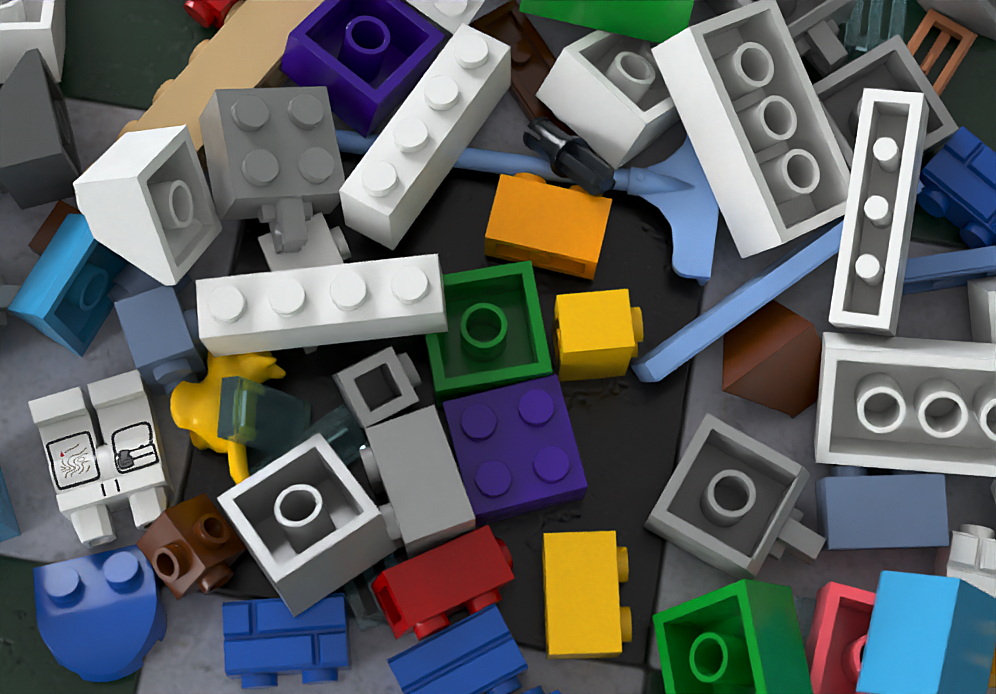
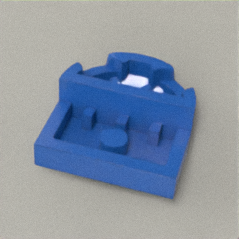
(100, 612)

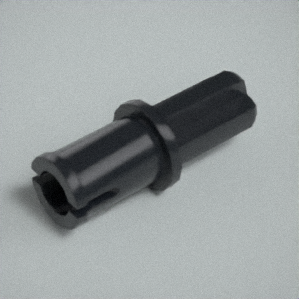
(570, 157)

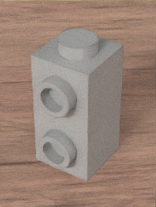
(378, 386)

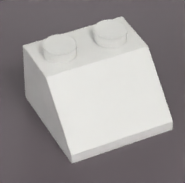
(150, 202)

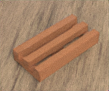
(949, 28)

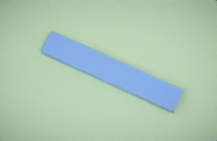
(741, 303)

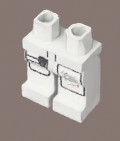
(109, 477)

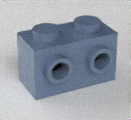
(163, 339)
(881, 510)

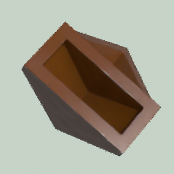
(773, 360)

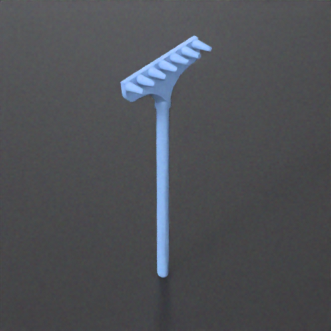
(673, 186)

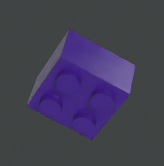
(364, 55)
(515, 449)

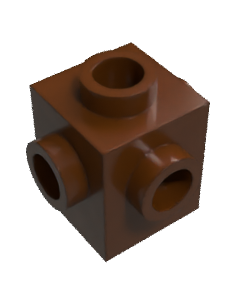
(192, 547)

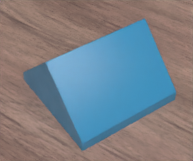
(69, 286)
(928, 637)

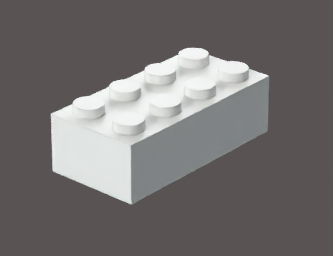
(756, 125)
(907, 404)

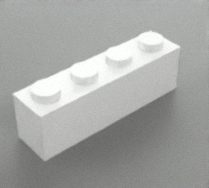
(426, 136)
(879, 212)
(321, 305)

